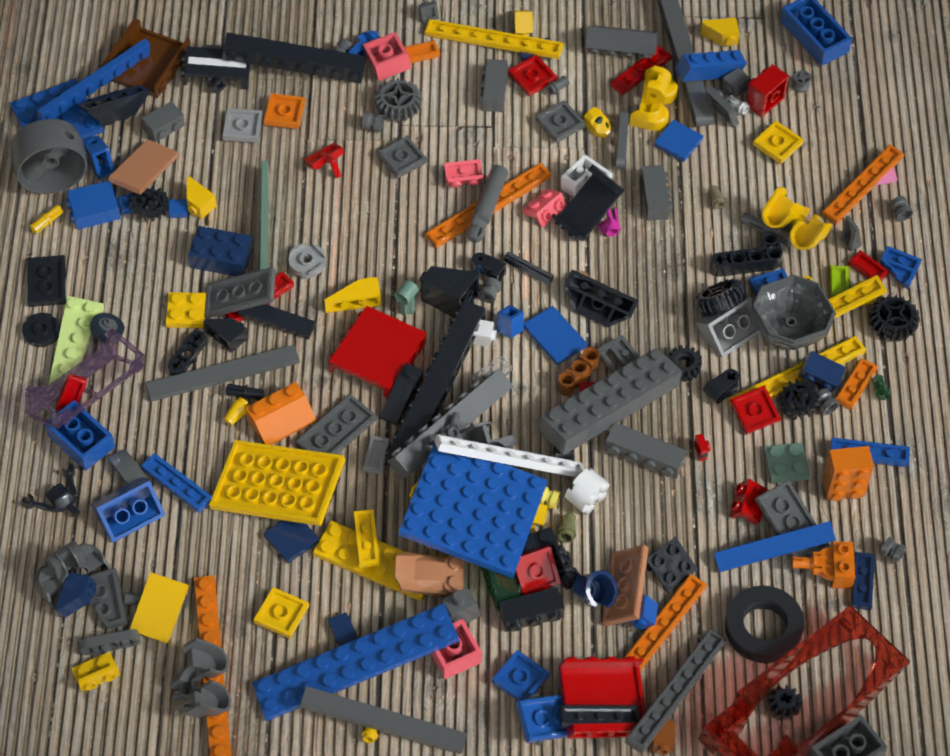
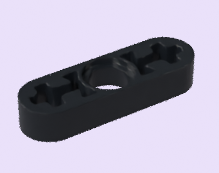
(187, 345)

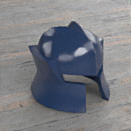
(596, 588)

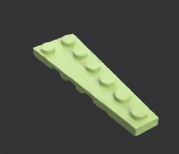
(74, 335)

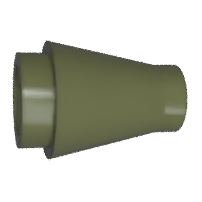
(567, 528)

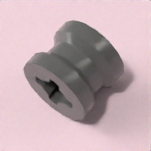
(801, 81)

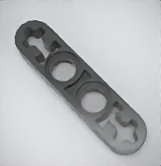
(622, 140)

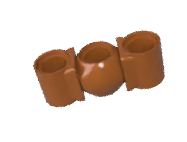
(573, 377)

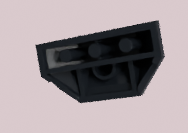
(115, 105)
(598, 300)

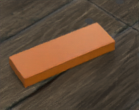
(856, 383)

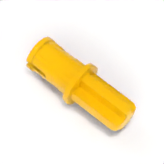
(46, 219)

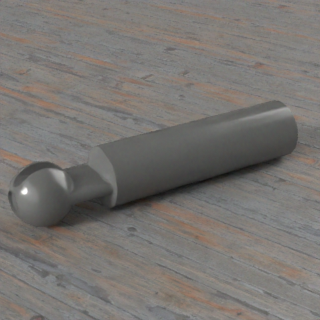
(487, 203)

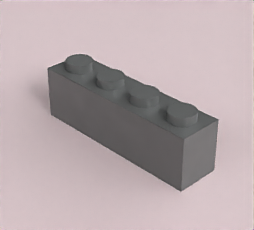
(645, 450)

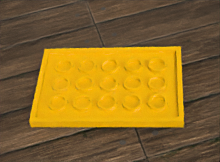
(277, 482)

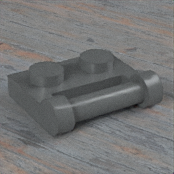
(621, 351)

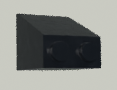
(448, 288)

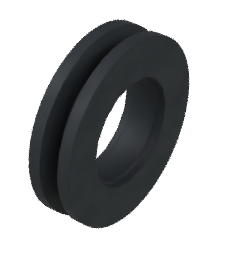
(764, 598)

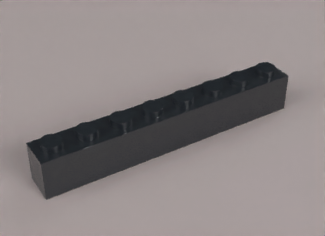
(294, 57)

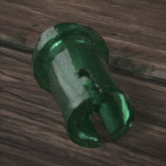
(882, 391)

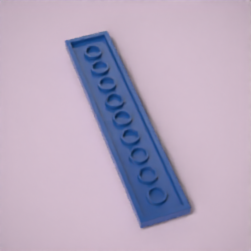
(357, 660)

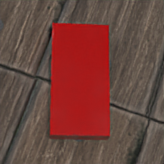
(867, 266)
(71, 391)

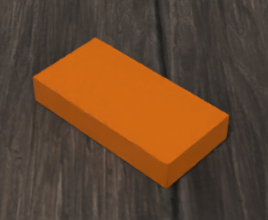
(422, 51)

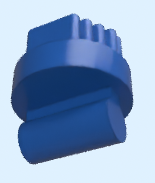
(368, 36)

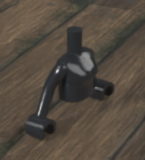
(58, 496)

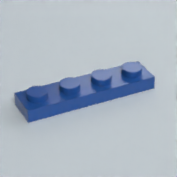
(880, 452)
(176, 482)

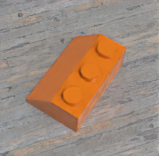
(280, 414)

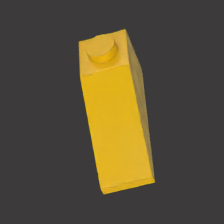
(355, 296)

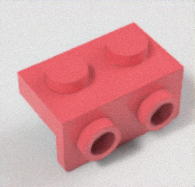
(463, 173)
(545, 205)

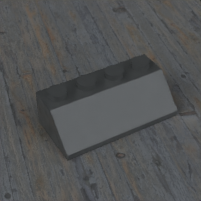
(622, 39)

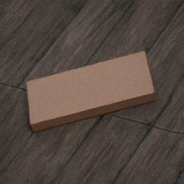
(143, 167)
(629, 570)

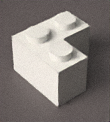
(578, 175)

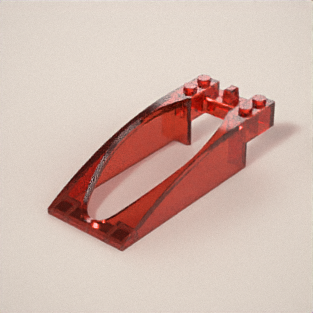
(722, 732)

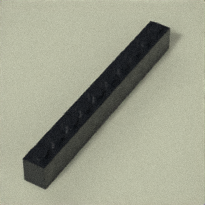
(441, 375)

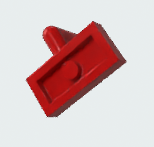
(326, 155)

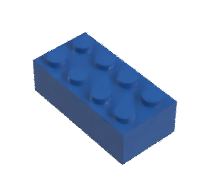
(816, 30)

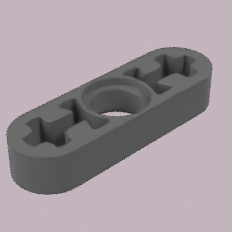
(109, 642)

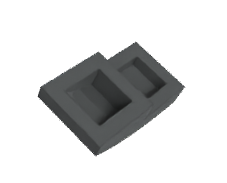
(126, 466)

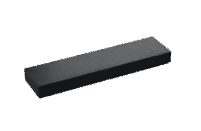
(280, 320)
(596, 714)

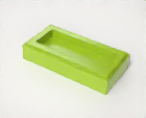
(838, 279)

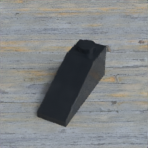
(402, 393)

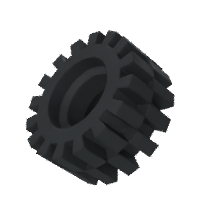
(689, 355)

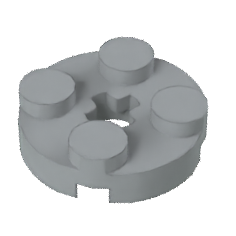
(307, 269)

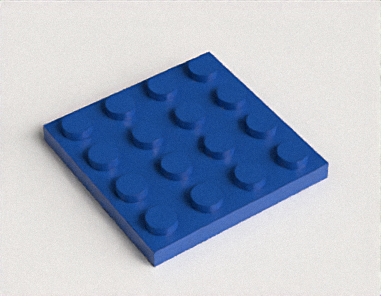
(26, 110)

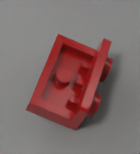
(744, 502)

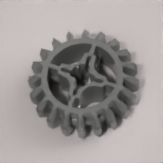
(387, 102)

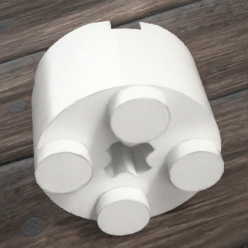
(586, 490)

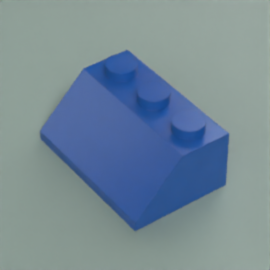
(128, 509)

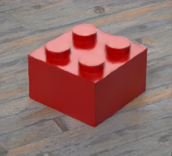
(767, 90)

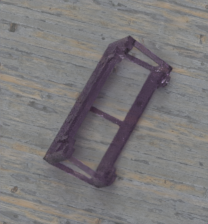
(39, 398)

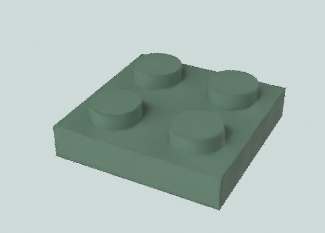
(786, 462)

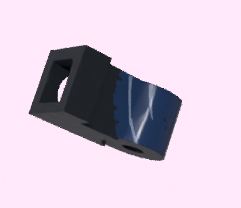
(488, 266)

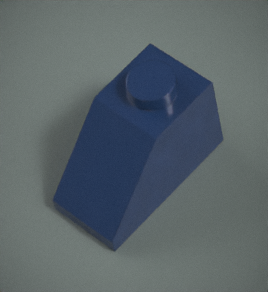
(75, 594)

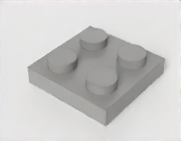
(242, 125)

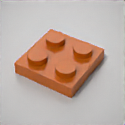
(284, 111)

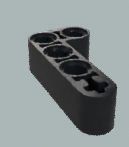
(751, 260)

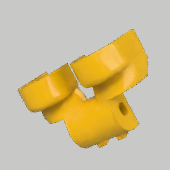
(658, 90)
(782, 211)

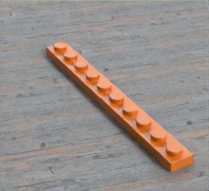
(210, 631)

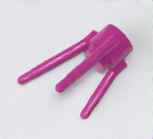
(610, 225)

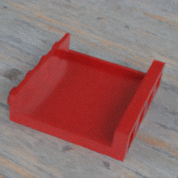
(377, 348)
(602, 683)

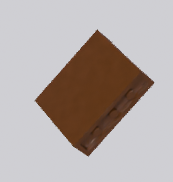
(157, 68)

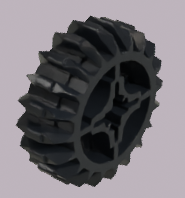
(720, 297)
(894, 312)

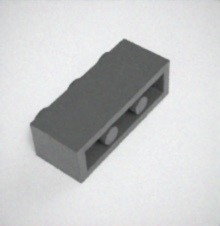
(494, 85)
(656, 192)

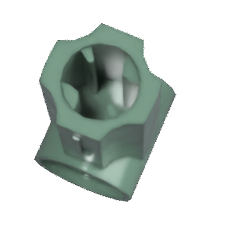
(406, 297)

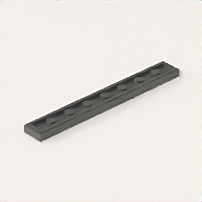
(222, 373)
(675, 691)
(383, 720)

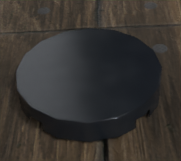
(41, 330)

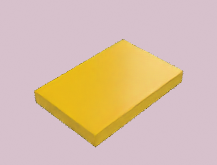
(159, 607)

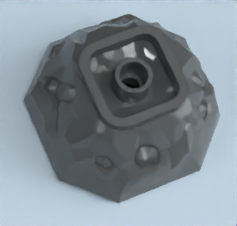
(793, 312)

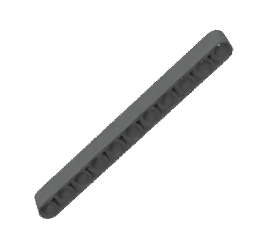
(681, 44)

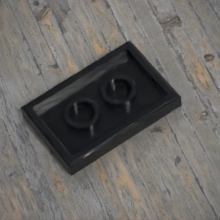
(46, 281)

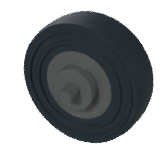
(104, 322)

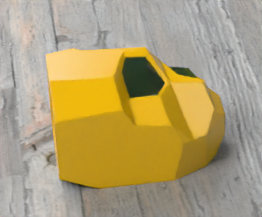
(597, 123)

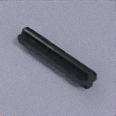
(529, 268)

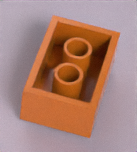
(847, 473)

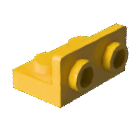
(95, 672)

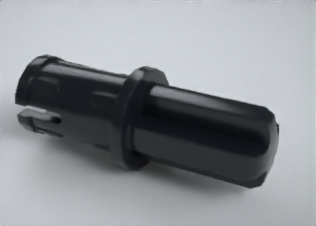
(245, 391)

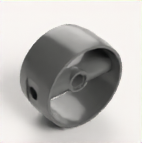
(42, 146)

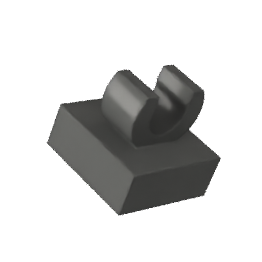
(428, 10)

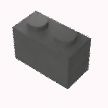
(163, 121)

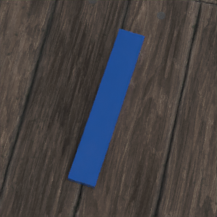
(774, 546)

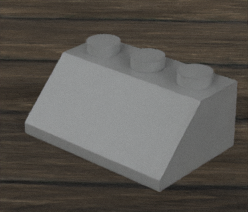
(730, 329)

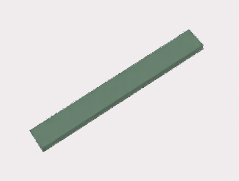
(264, 216)

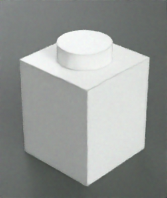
(485, 334)

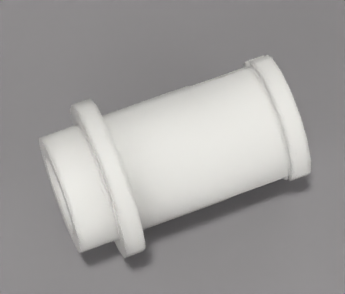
(741, 107)

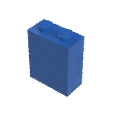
(92, 205)

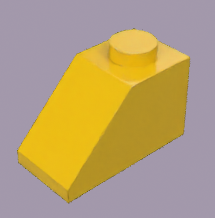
(523, 22)
(721, 31)
(199, 199)

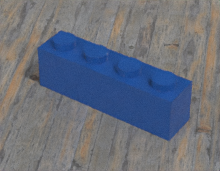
(709, 65)

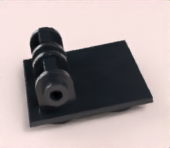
(671, 564)
(564, 566)

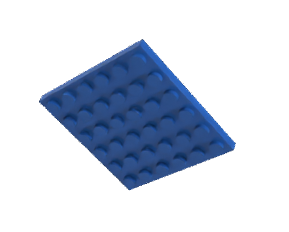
(474, 510)

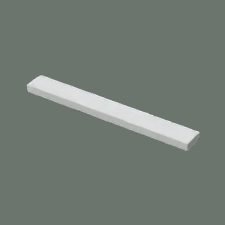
(508, 456)

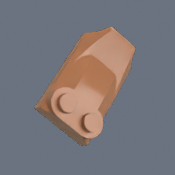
(429, 574)

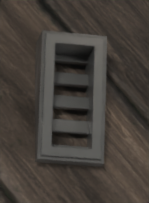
(850, 234)

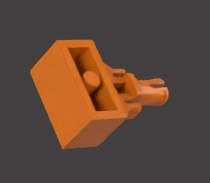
(831, 563)

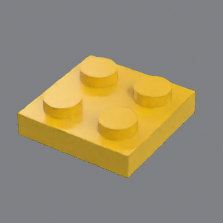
(778, 142)
(185, 310)
(281, 612)

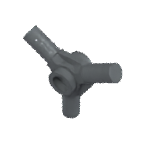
(450, 430)

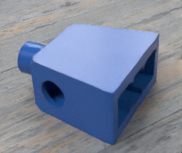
(95, 150)

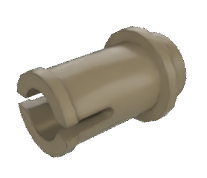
(718, 200)

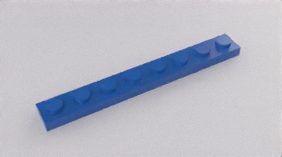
(95, 81)

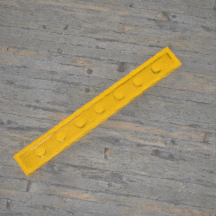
(494, 39)
(839, 353)

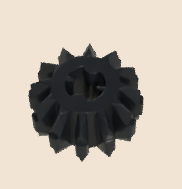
(784, 702)

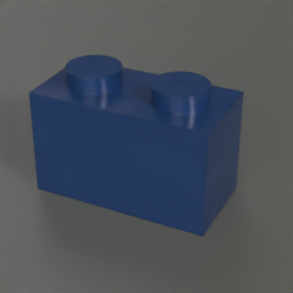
(822, 371)

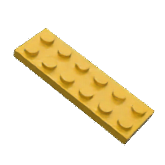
(340, 549)

